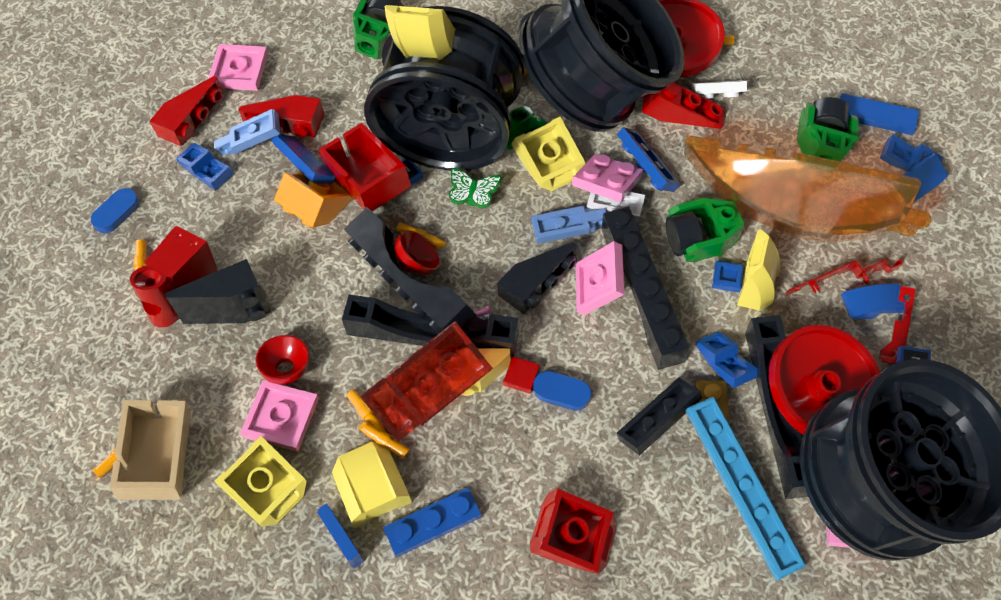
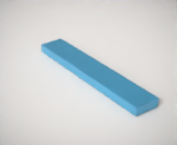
(745, 489)

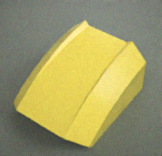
(420, 31)
(549, 155)
(760, 273)
(263, 483)
(369, 483)

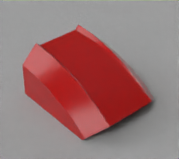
(573, 532)

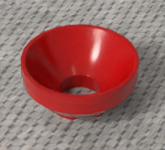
(416, 253)
(280, 350)

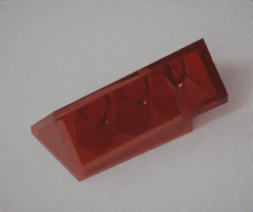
(426, 381)

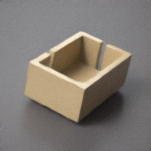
(151, 450)

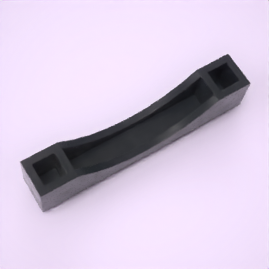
(437, 302)
(657, 314)
(381, 321)
(762, 339)

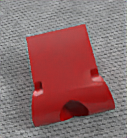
(172, 264)

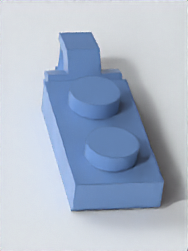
(249, 133)
(566, 223)

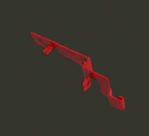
(856, 269)
(900, 329)

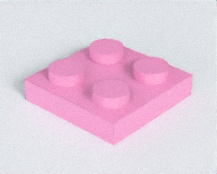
(239, 66)
(607, 177)
(599, 278)
(280, 415)

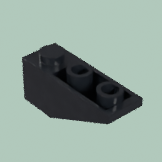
(529, 279)

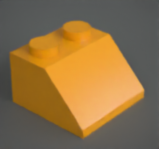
(310, 201)

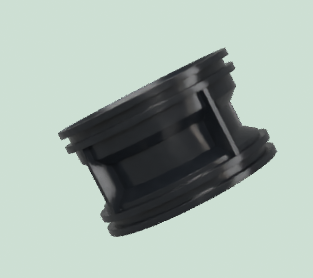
(600, 57)
(453, 107)
(899, 448)

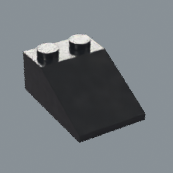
(221, 297)

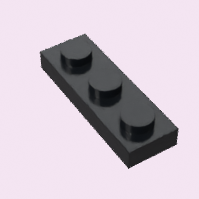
(659, 416)

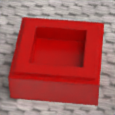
(521, 375)

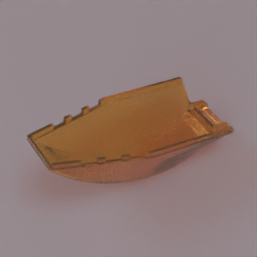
(809, 193)

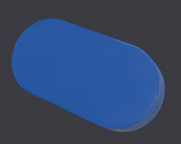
(114, 210)
(562, 390)

